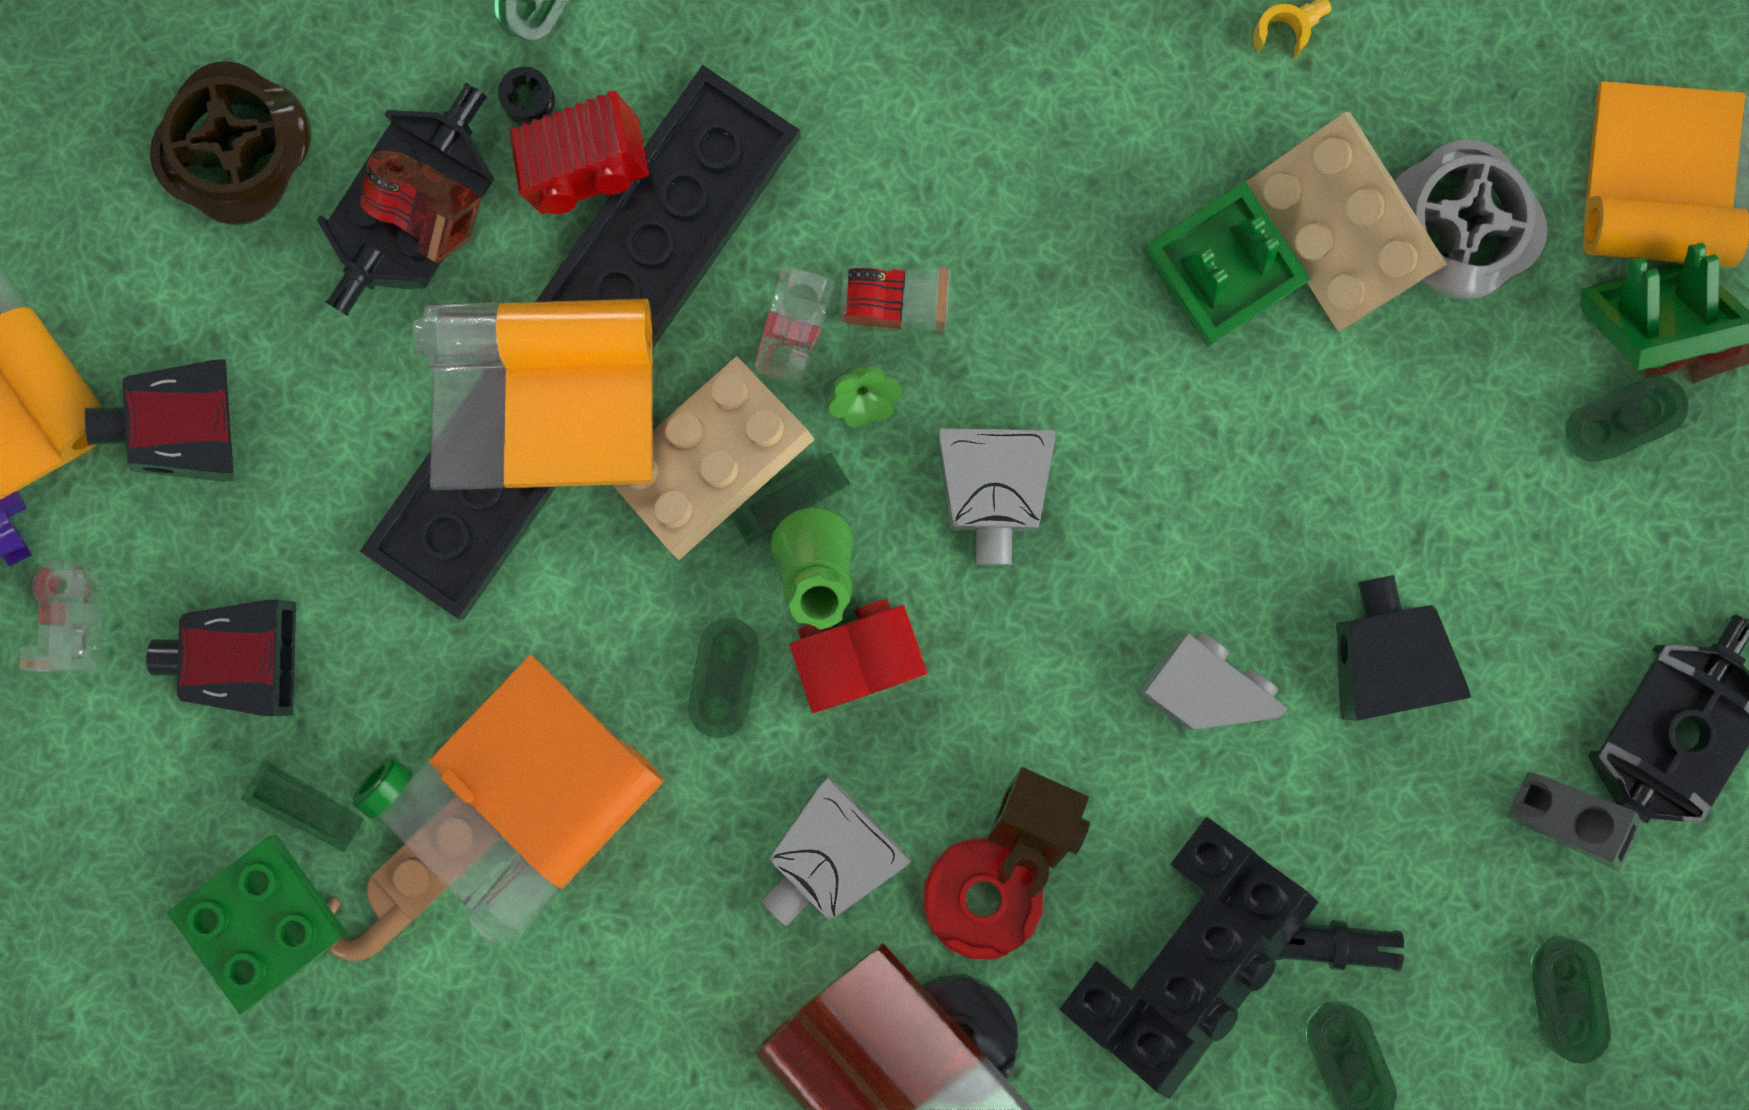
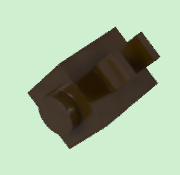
(1039, 825)

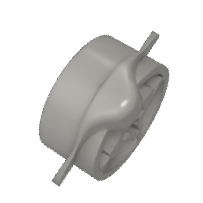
(1520, 224)

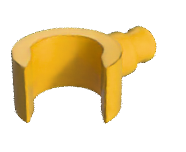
(1300, 19)

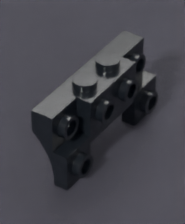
(1204, 968)

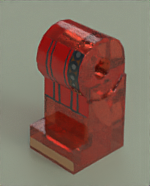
(419, 202)

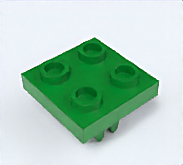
(1226, 264)
(1668, 311)
(257, 923)

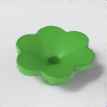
(864, 396)

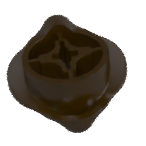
(176, 148)

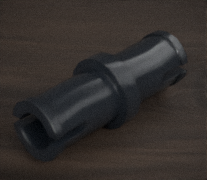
(1345, 946)

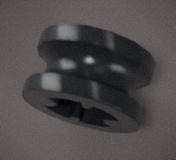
(508, 94)

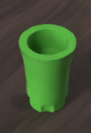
(814, 563)

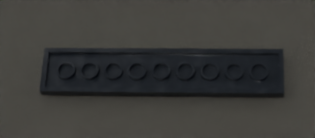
(647, 243)

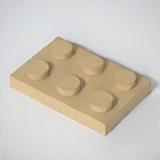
(1346, 221)
(714, 457)

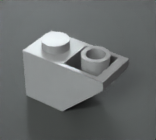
(1204, 690)

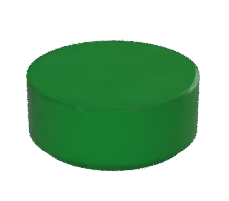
(381, 787)

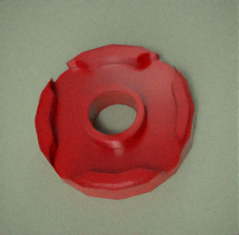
(974, 934)

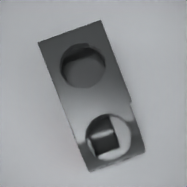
(1576, 819)

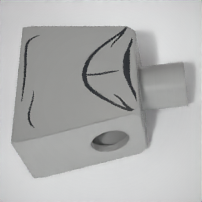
(995, 485)
(831, 857)

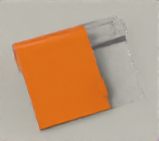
(520, 800)

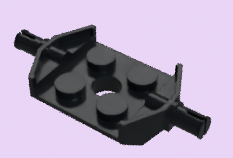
(380, 250)
(1641, 756)

